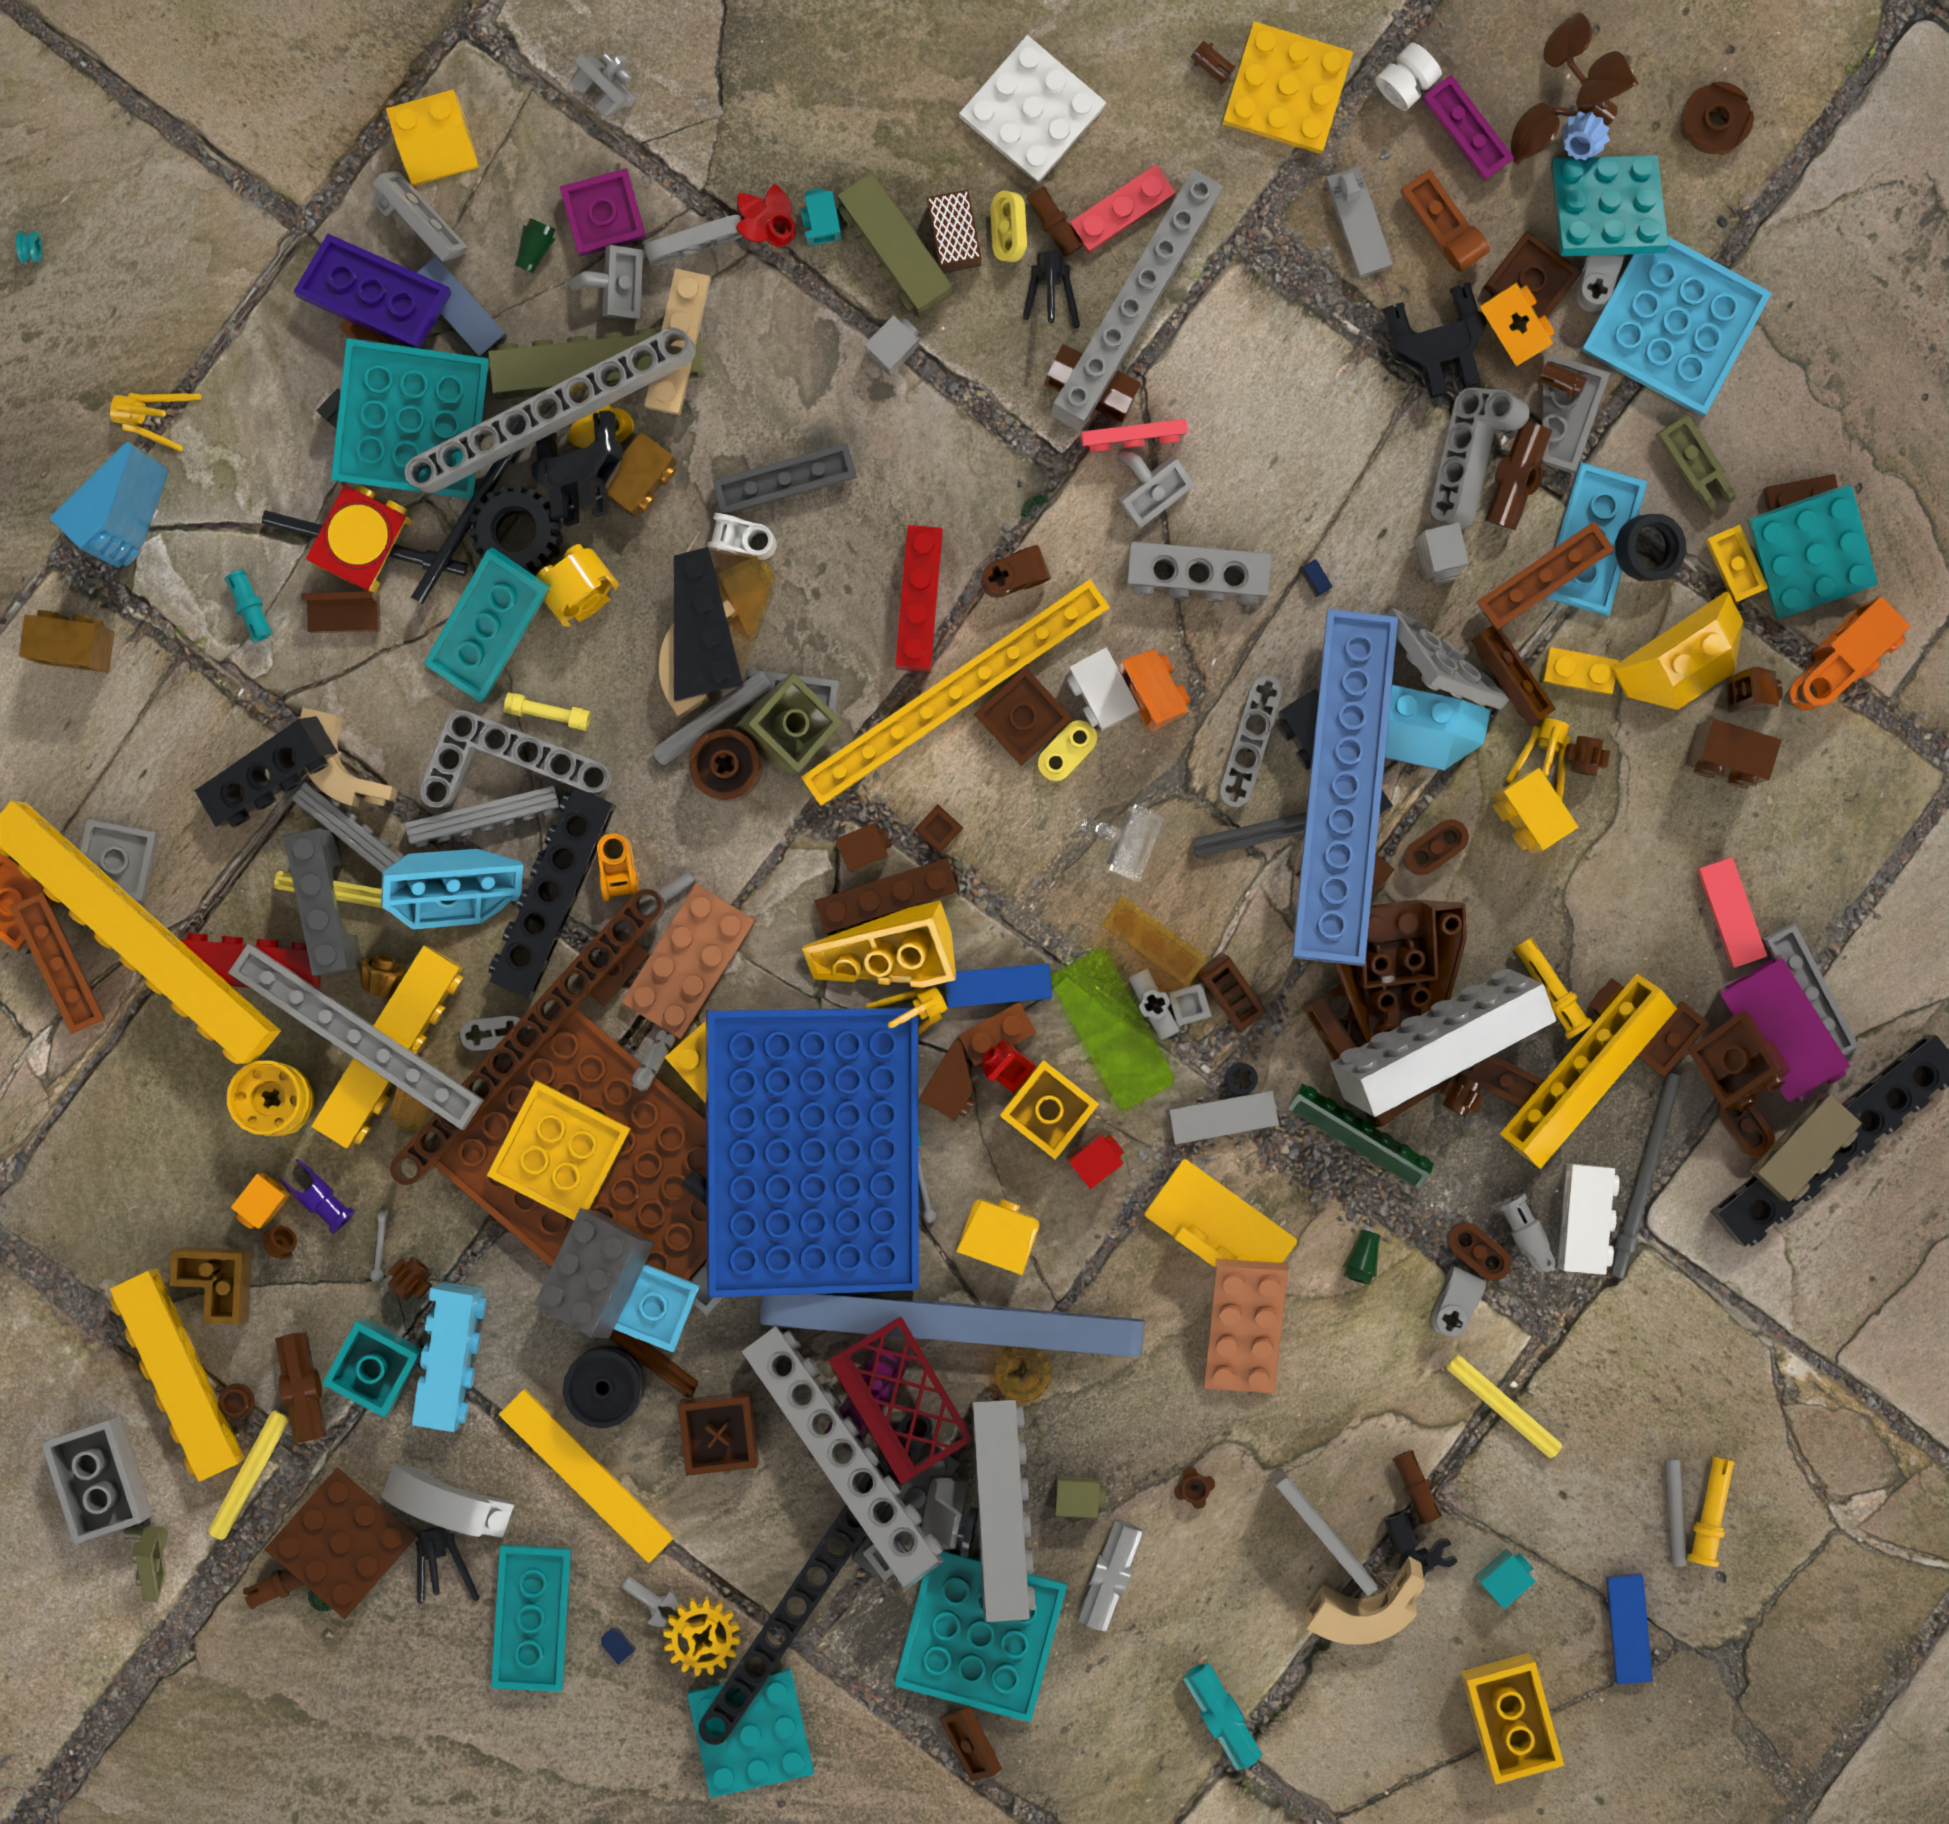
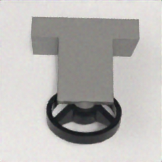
(944, 1514)

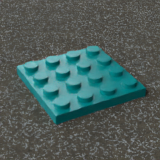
(401, 405)
(975, 1661)

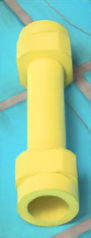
(518, 705)

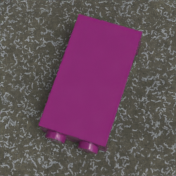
(1791, 1023)

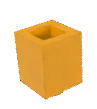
(260, 1201)

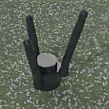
(1050, 271)
(433, 1545)

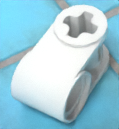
(735, 535)

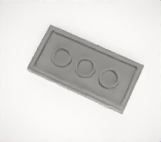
(1323, 1531)

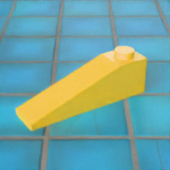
(897, 948)

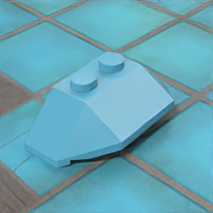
(1433, 728)
(450, 887)

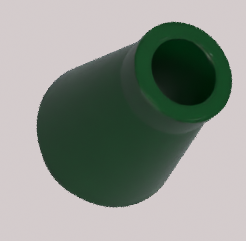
(534, 244)
(1363, 1258)

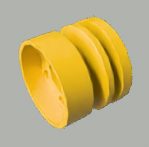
(254, 1109)

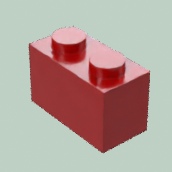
(1096, 1159)

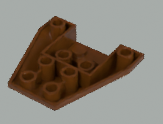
(1408, 963)

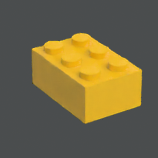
(1512, 1718)

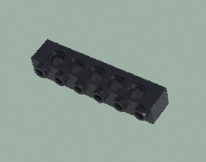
(503, 967)

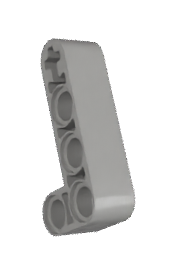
(1455, 498)

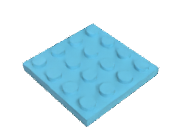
(1677, 324)

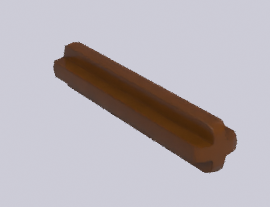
(656, 1362)

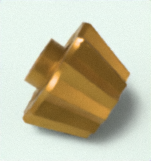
(381, 975)

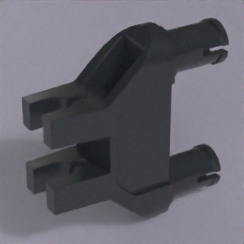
(1440, 345)
(580, 475)

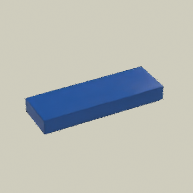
(999, 985)
(1629, 1628)

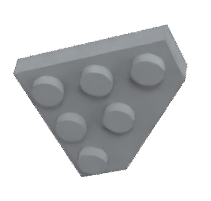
(1444, 665)

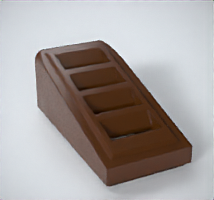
(1214, 967)

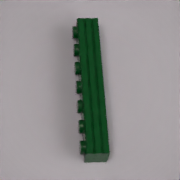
(1361, 1135)

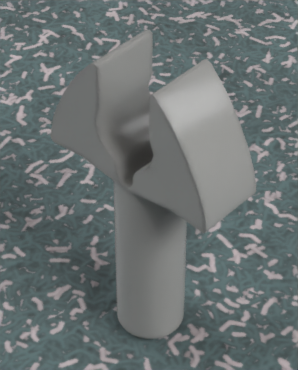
(652, 1601)

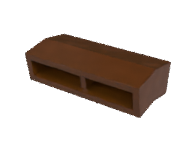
(1117, 396)

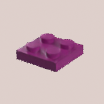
(603, 212)

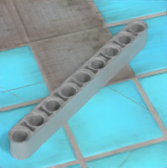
(533, 410)

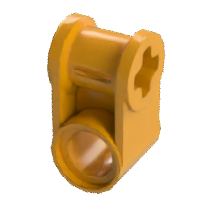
(617, 869)

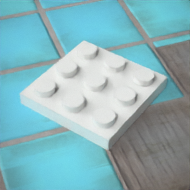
(1032, 109)

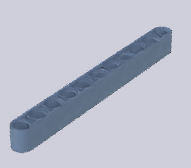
(957, 1322)

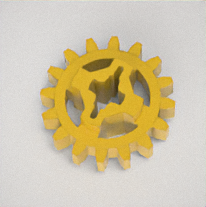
(714, 1643)

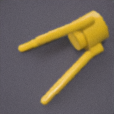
(130, 411)
(1553, 739)
(928, 1004)

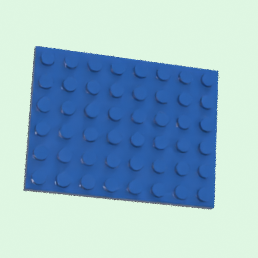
(811, 1152)

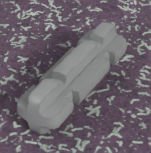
(652, 1060)

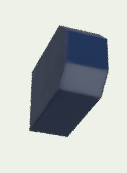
(617, 1645)

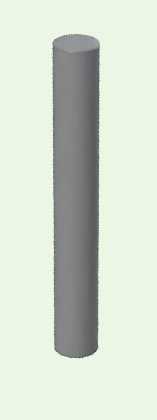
(667, 892)
(1676, 1512)

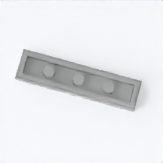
(1798, 958)

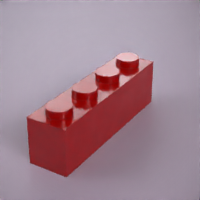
(919, 598)
(223, 955)

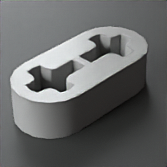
(488, 1024)

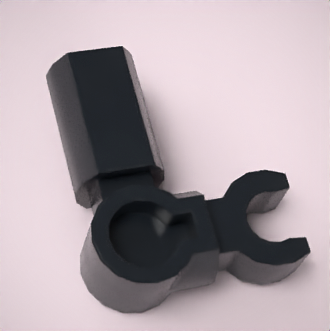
(1404, 1542)

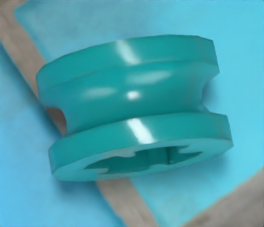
(29, 246)

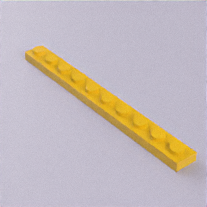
(955, 692)

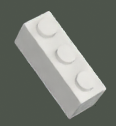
(1587, 1218)

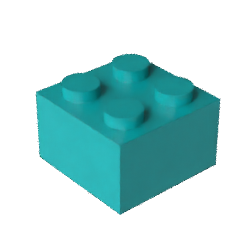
(373, 1367)

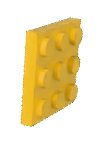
(1287, 87)
(558, 1151)

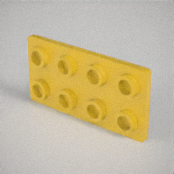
(1215, 1220)

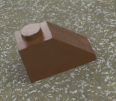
(950, 1085)

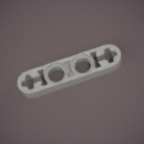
(1246, 740)

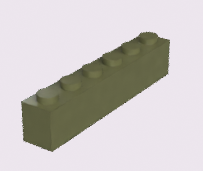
(545, 364)

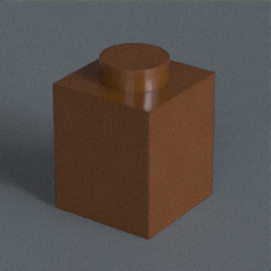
(863, 847)

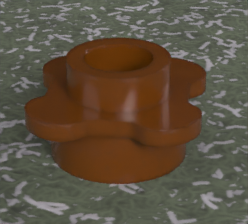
(1197, 1497)

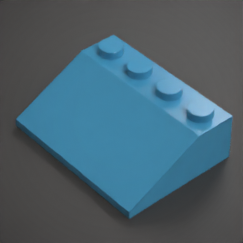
(114, 506)

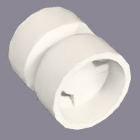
(1404, 80)

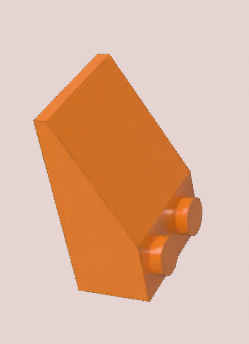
(1154, 689)

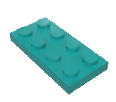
(486, 625)
(531, 1617)

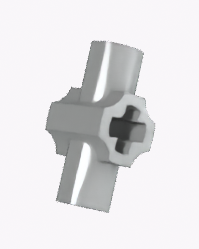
(1163, 1021)

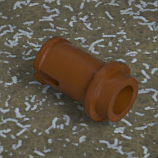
(1211, 60)
(1563, 379)

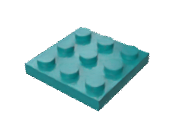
(1609, 205)
(1812, 551)
(765, 1744)

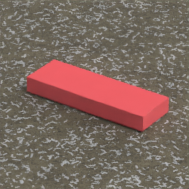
(1732, 912)

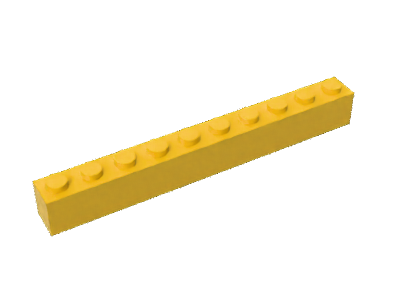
(134, 934)

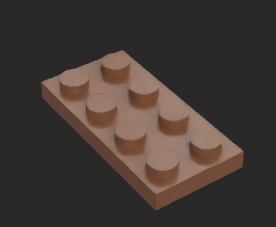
(688, 961)
(1245, 1325)

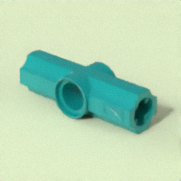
(1222, 1716)

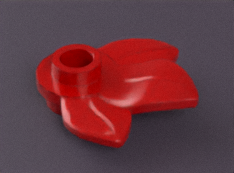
(764, 214)

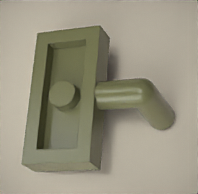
(149, 1558)

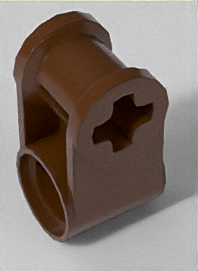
(1022, 571)

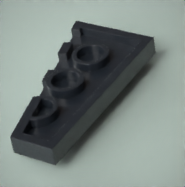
(702, 638)

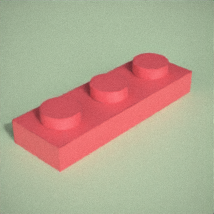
(1122, 208)
(1133, 435)

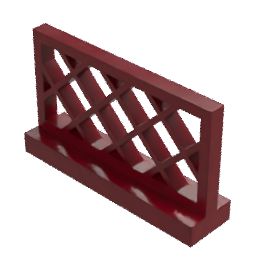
(874, 1418)

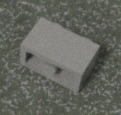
(1442, 553)

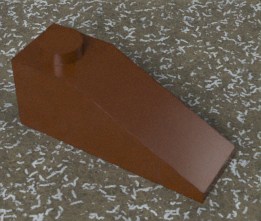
(1753, 690)

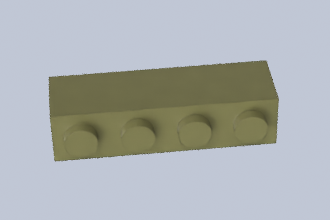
(894, 244)

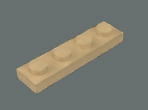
(685, 312)

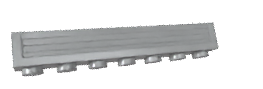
(483, 816)
(346, 827)

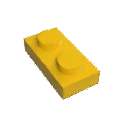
(1736, 563)
(1579, 671)

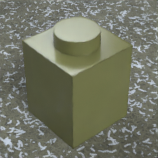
(1079, 1496)

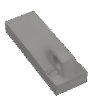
(399, 196)
(1358, 222)

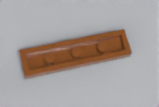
(1545, 576)
(57, 962)

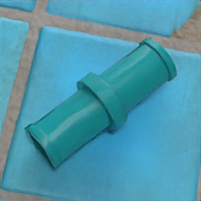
(248, 606)

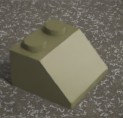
(789, 724)

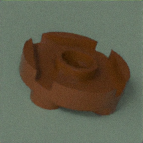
(1698, 126)

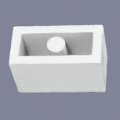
(1102, 690)

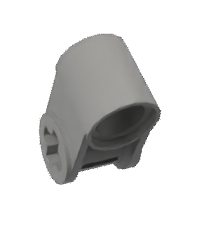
(1601, 274)
(1458, 1295)

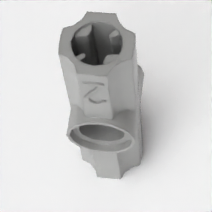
(1110, 1575)

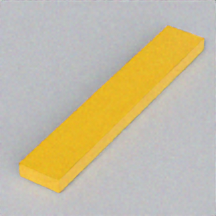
(586, 1475)

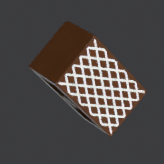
(954, 231)

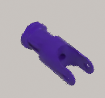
(321, 1200)

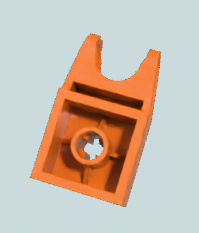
(1850, 653)

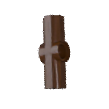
(1518, 475)
(300, 1387)

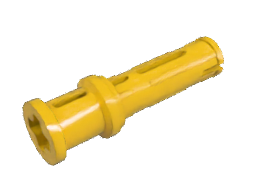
(1561, 1001)
(1709, 1528)

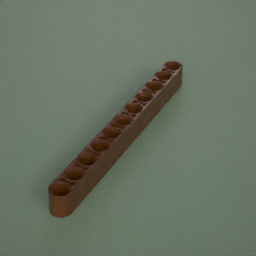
(544, 1027)

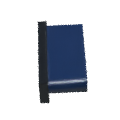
(1315, 578)

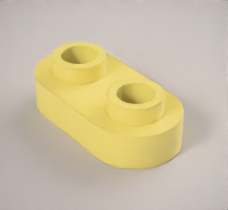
(1008, 226)
(1067, 750)

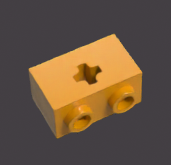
(1517, 343)

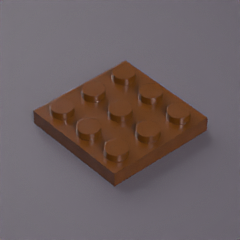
(340, 1543)

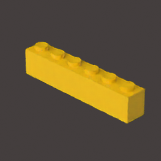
(405, 1019)
(1588, 1070)
(176, 1375)

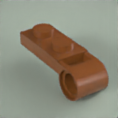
(1444, 222)

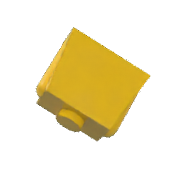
(998, 1234)

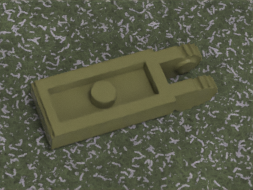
(1695, 461)

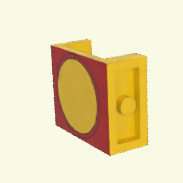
(358, 537)

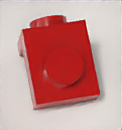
(1007, 1065)

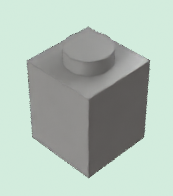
(893, 344)

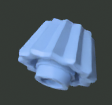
(1584, 135)

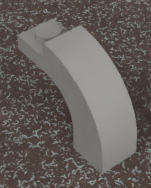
(446, 1505)

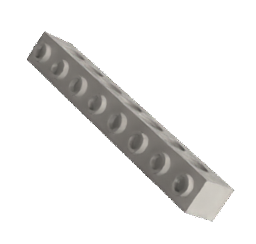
(1136, 300)
(764, 1358)

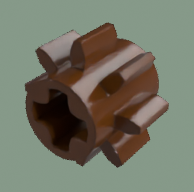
(1586, 755)
(1462, 1095)
(410, 1278)

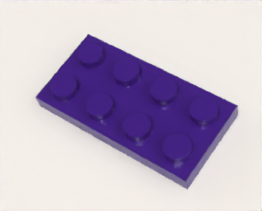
(372, 292)

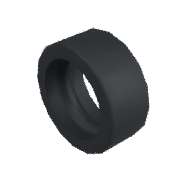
(1674, 547)

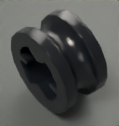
(1230, 1079)

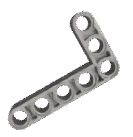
(510, 752)

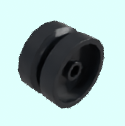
(624, 1379)

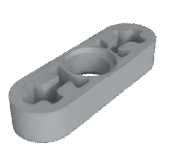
(693, 240)

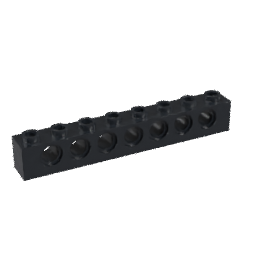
(1928, 1053)

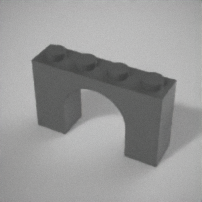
(311, 861)

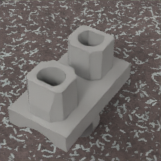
(593, 72)

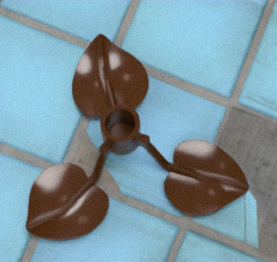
(1606, 79)

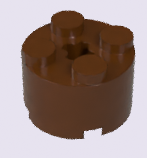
(722, 745)

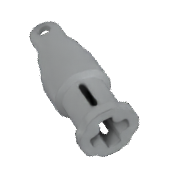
(1528, 1232)

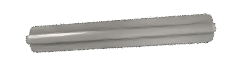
(712, 718)

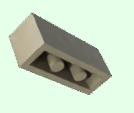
(1806, 1148)

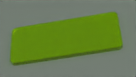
(1112, 1029)

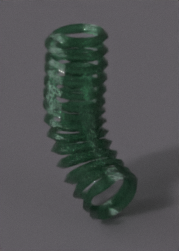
(1042, 499)

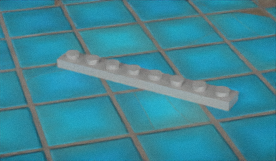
(356, 1036)

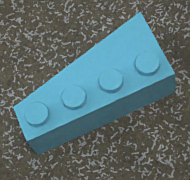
(448, 1356)

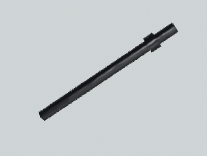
(464, 523)
(397, 551)

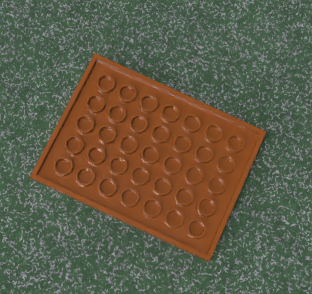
(647, 1175)

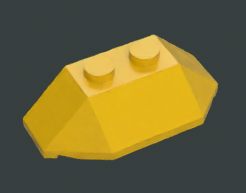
(1685, 657)

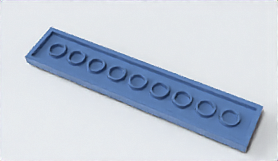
(1345, 788)

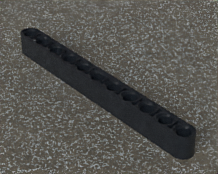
(789, 1622)

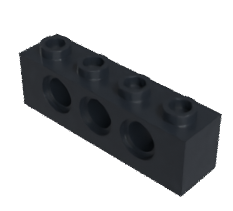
(222, 793)

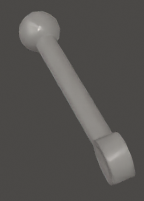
(929, 1215)
(377, 1274)

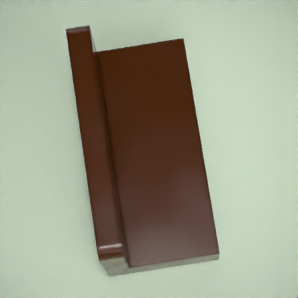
(342, 611)

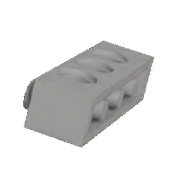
(1251, 565)

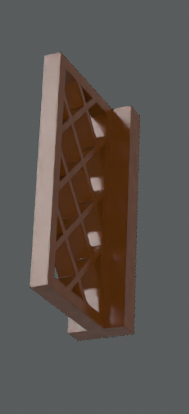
(1338, 1040)

